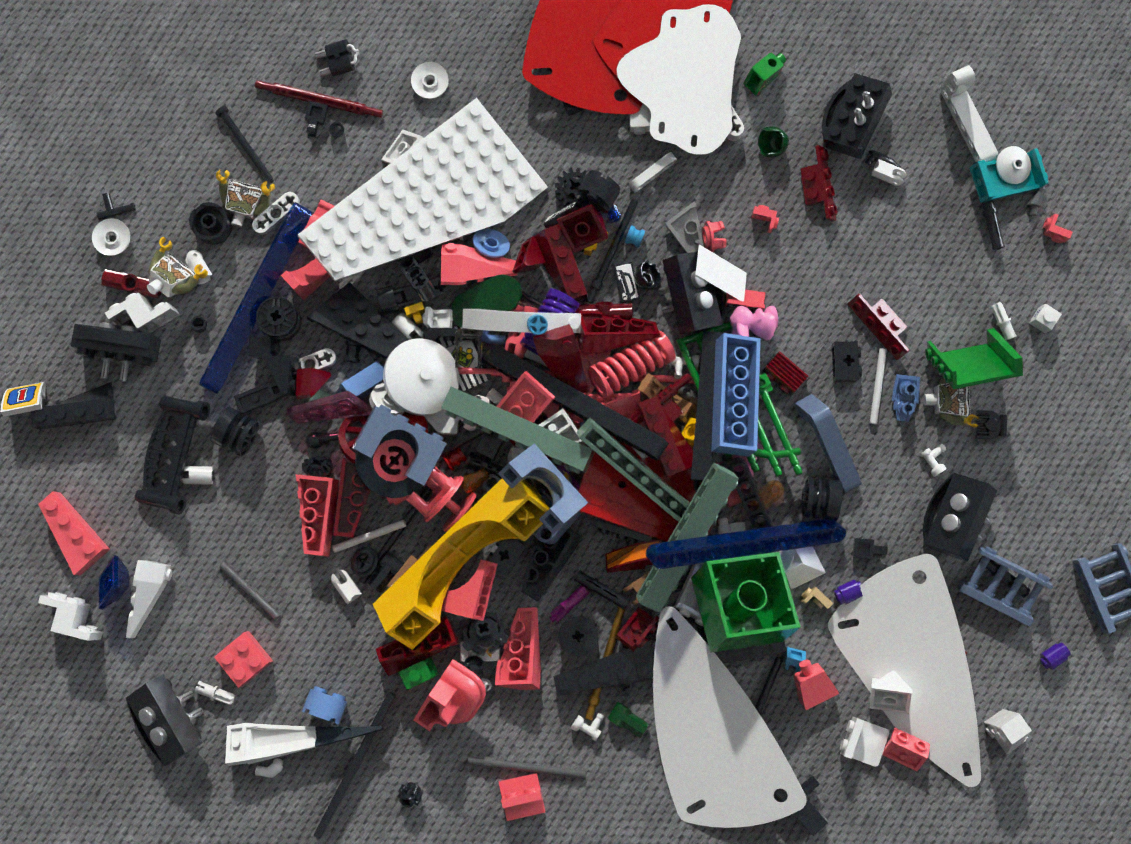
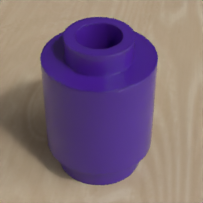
(848, 592)
(1054, 656)

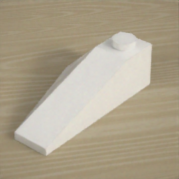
(150, 581)

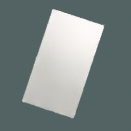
(721, 273)

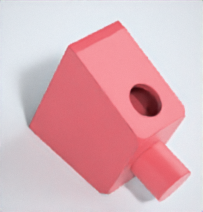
(813, 685)

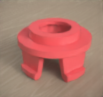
(708, 236)

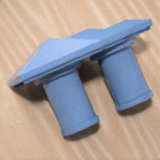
(905, 396)

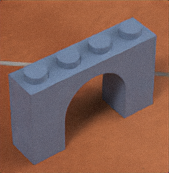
(427, 446)
(535, 465)

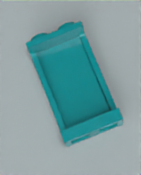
(992, 187)

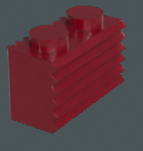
(785, 373)

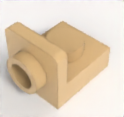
(820, 599)

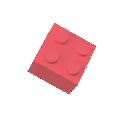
(243, 659)

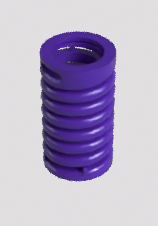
(547, 307)

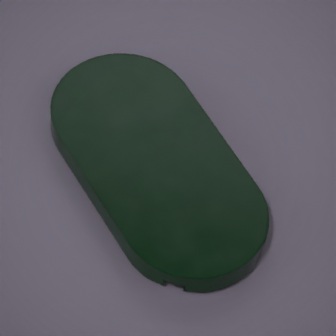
(496, 293)

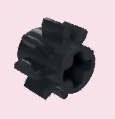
(410, 794)

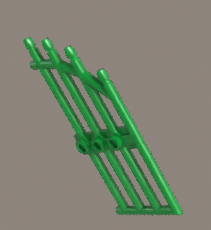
(764, 388)

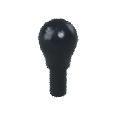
(316, 439)

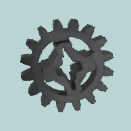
(568, 192)

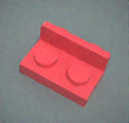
(906, 749)

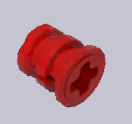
(454, 458)

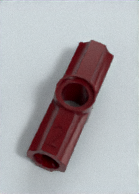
(120, 281)
(609, 309)

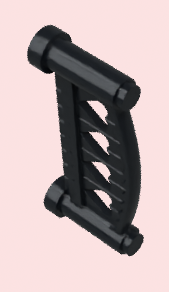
(166, 495)

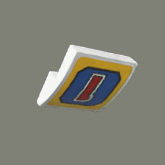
(23, 399)

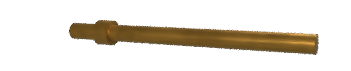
(594, 699)

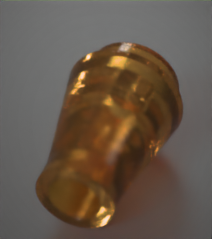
(474, 480)

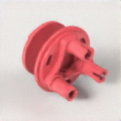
(443, 490)

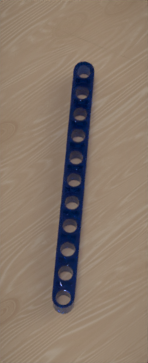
(258, 292)
(744, 543)

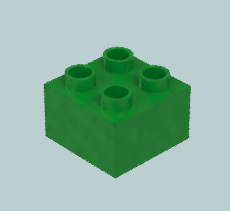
(745, 601)

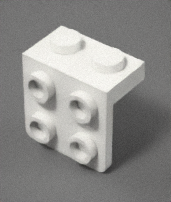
(864, 741)

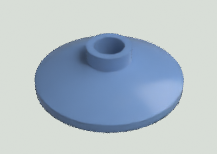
(491, 243)

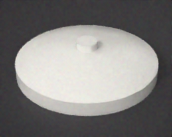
(420, 376)

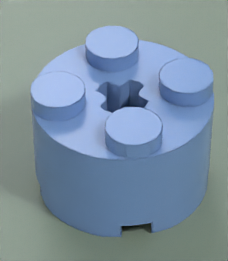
(324, 705)

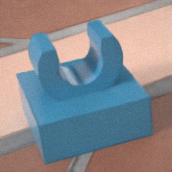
(794, 657)

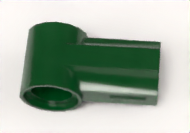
(625, 718)

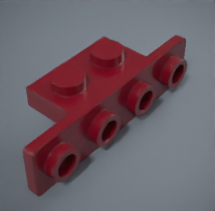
(817, 184)
(882, 323)

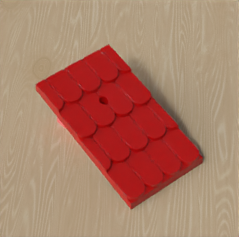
(629, 505)

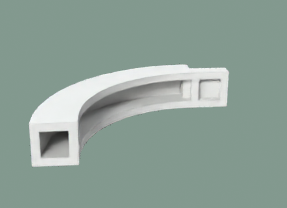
(516, 321)

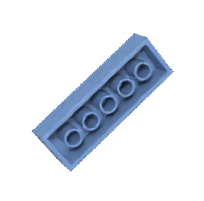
(736, 395)

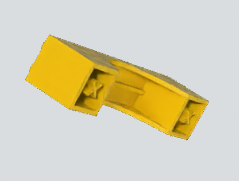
(415, 600)

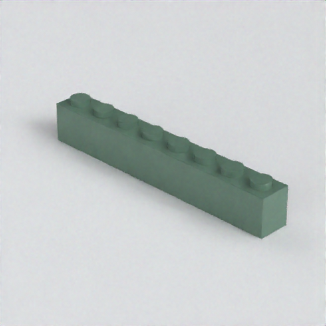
(517, 429)
(633, 469)
(694, 523)

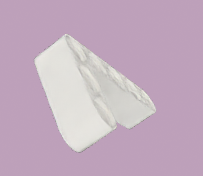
(966, 115)

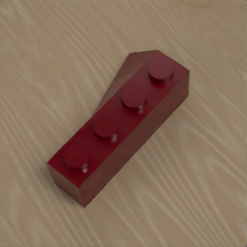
(561, 262)
(678, 453)
(397, 656)

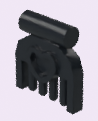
(993, 425)

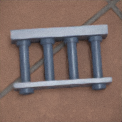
(1092, 585)
(1005, 604)

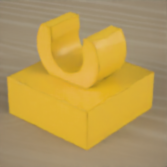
(415, 311)

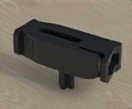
(808, 815)

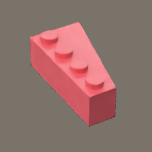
(317, 512)
(73, 534)

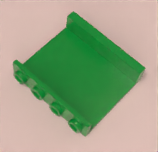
(977, 363)

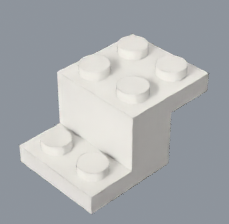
(142, 313)
(70, 616)

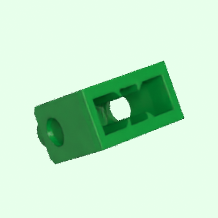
(764, 72)
(418, 673)

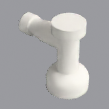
(679, 362)
(929, 457)
(591, 730)

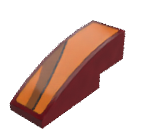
(629, 557)

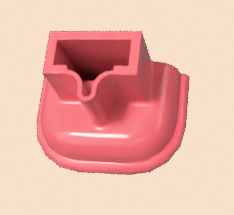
(453, 698)

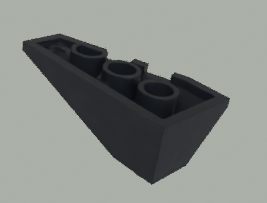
(547, 562)

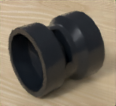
(475, 664)

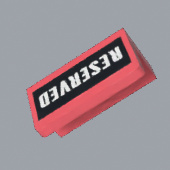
(752, 300)

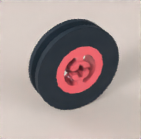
(383, 483)

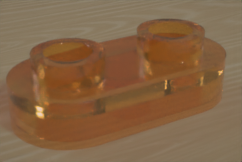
(767, 495)

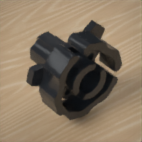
(486, 638)

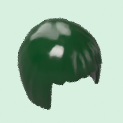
(772, 142)

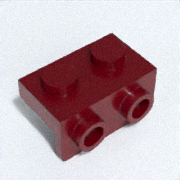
(636, 629)

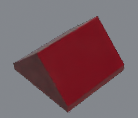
(583, 228)

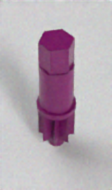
(568, 604)

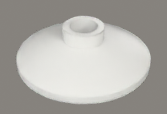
(429, 71)
(1007, 166)
(104, 231)

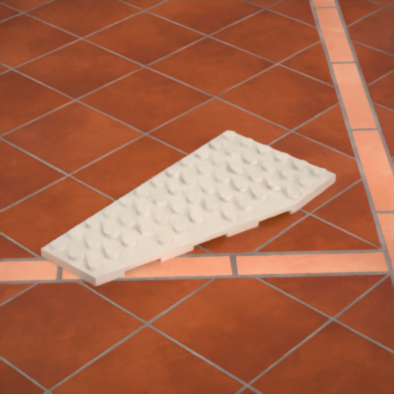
(434, 193)

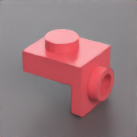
(764, 213)
(1057, 233)

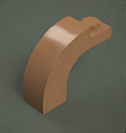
(651, 387)

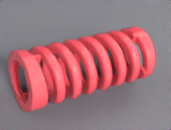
(647, 360)

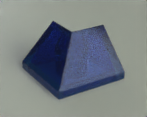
(112, 582)

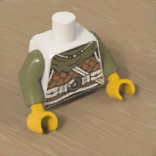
(243, 199)
(170, 274)
(951, 404)

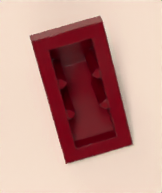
(529, 257)
(310, 381)

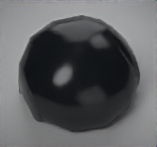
(647, 276)

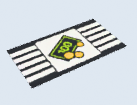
(468, 359)

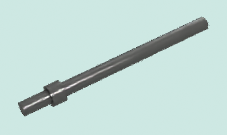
(489, 762)

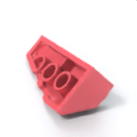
(465, 263)
(520, 660)

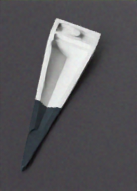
(260, 742)

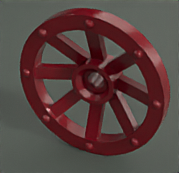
(345, 446)

